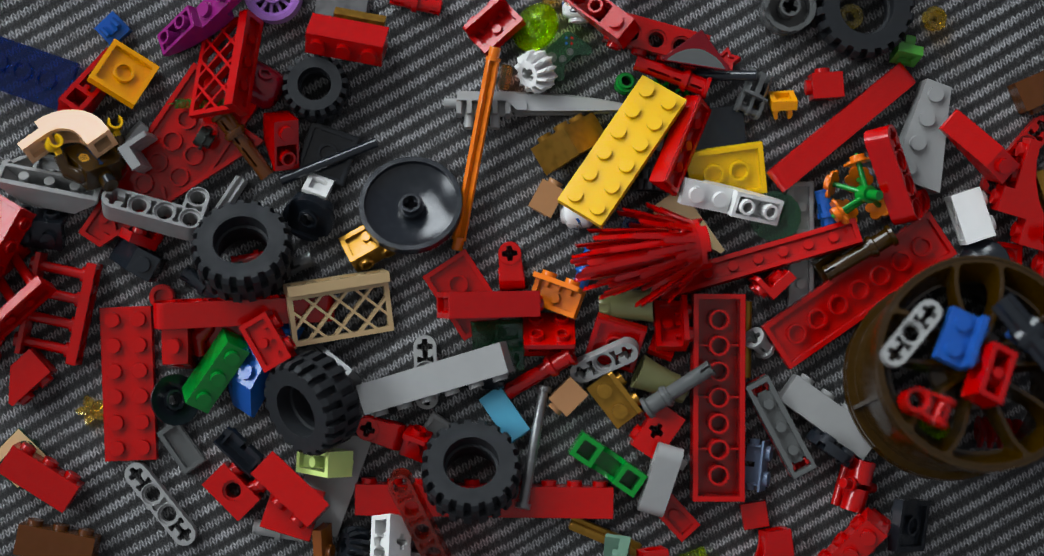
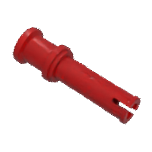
(685, 80)
(549, 367)

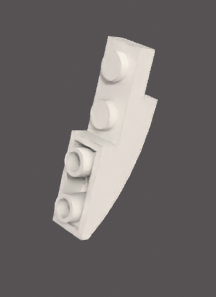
(730, 200)

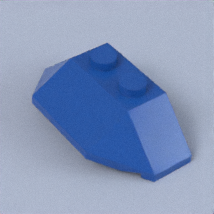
(249, 381)

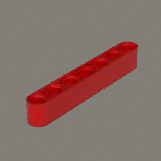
(841, 127)
(223, 313)

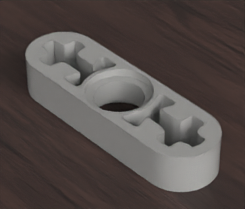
(929, 323)
(419, 353)
(597, 369)

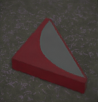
(697, 52)

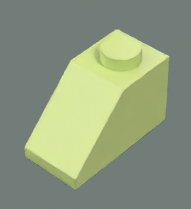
(331, 464)

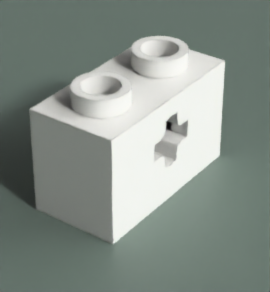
(389, 536)

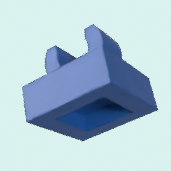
(113, 28)

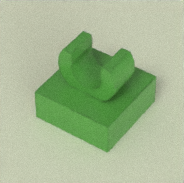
(907, 52)

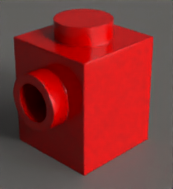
(824, 85)

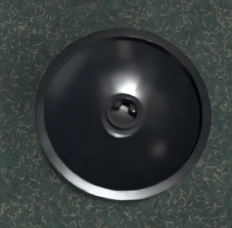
(411, 205)

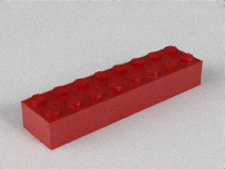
(719, 401)

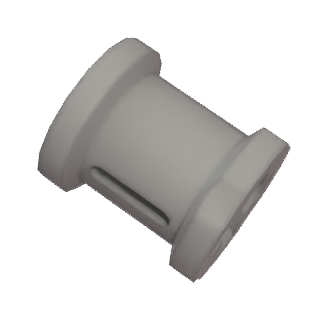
(759, 343)

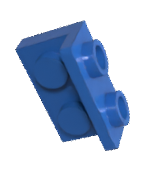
(961, 339)

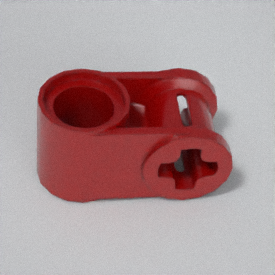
(510, 271)
(932, 407)
(386, 434)

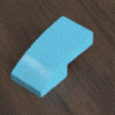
(504, 414)

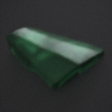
(495, 331)

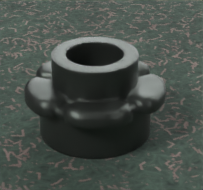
(204, 138)

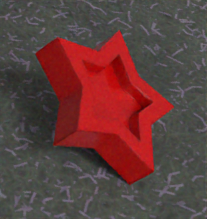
(729, 58)

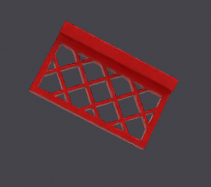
(240, 68)

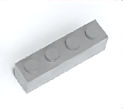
(823, 412)

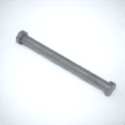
(532, 452)

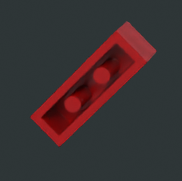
(346, 39)
(41, 476)
(289, 491)

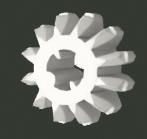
(536, 71)

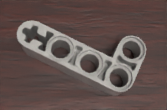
(115, 209)

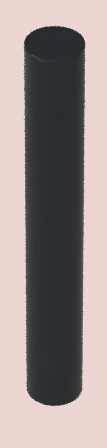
(729, 75)

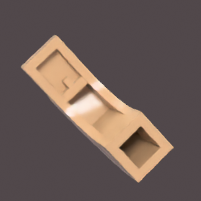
(74, 127)

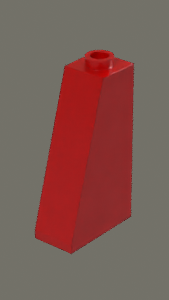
(489, 304)

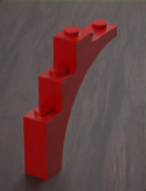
(1022, 200)

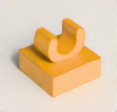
(782, 101)

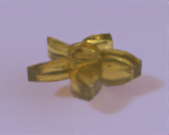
(90, 410)

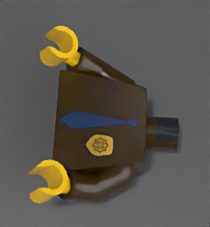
(83, 168)

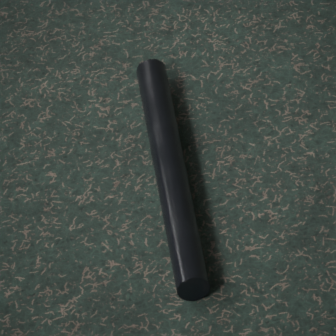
(328, 161)

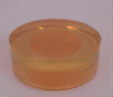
(504, 77)

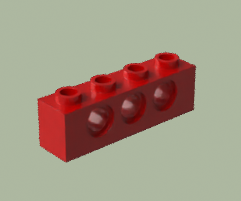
(668, 33)

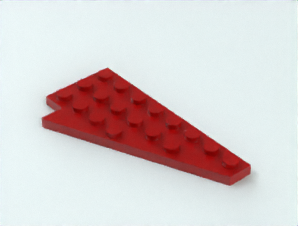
(173, 157)

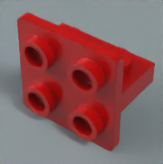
(548, 334)

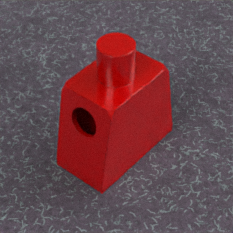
(178, 349)

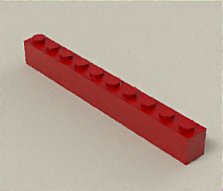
(546, 499)

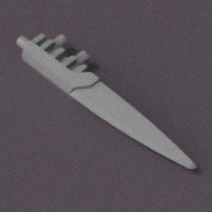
(527, 104)

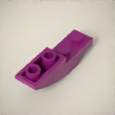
(195, 25)

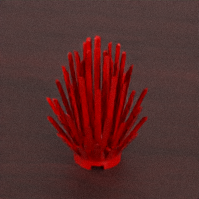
(657, 252)

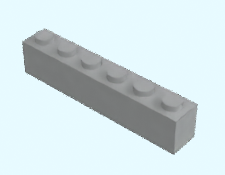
(434, 378)

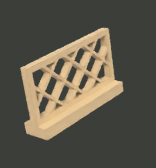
(334, 285)

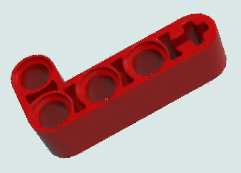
(894, 177)

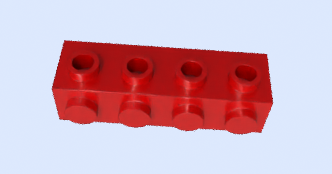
(860, 537)

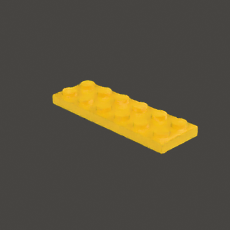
(622, 151)

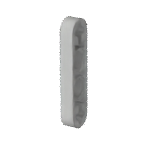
(164, 500)

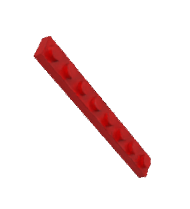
(775, 255)

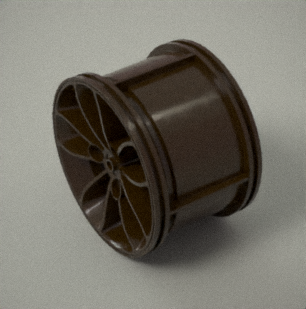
(873, 397)

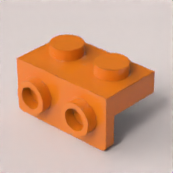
(558, 295)

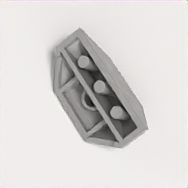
(44, 185)

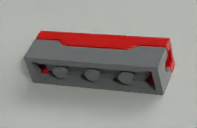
(779, 426)

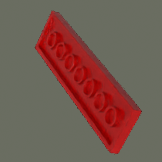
(851, 295)

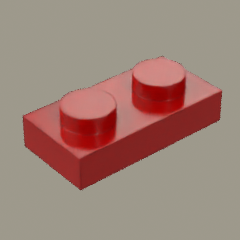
(679, 519)

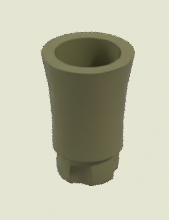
(624, 307)
(651, 375)

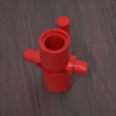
(854, 485)

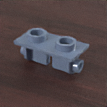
(758, 474)

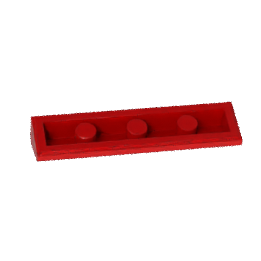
(680, 145)

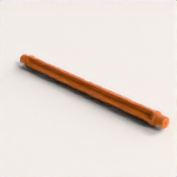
(477, 144)

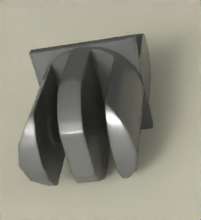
(755, 93)

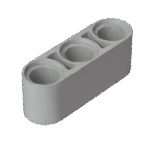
(660, 479)

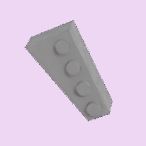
(921, 137)

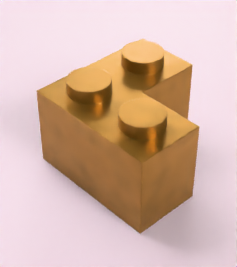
(567, 142)

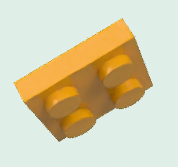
(123, 73)

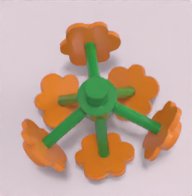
(858, 183)

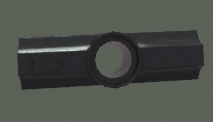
(1023, 328)

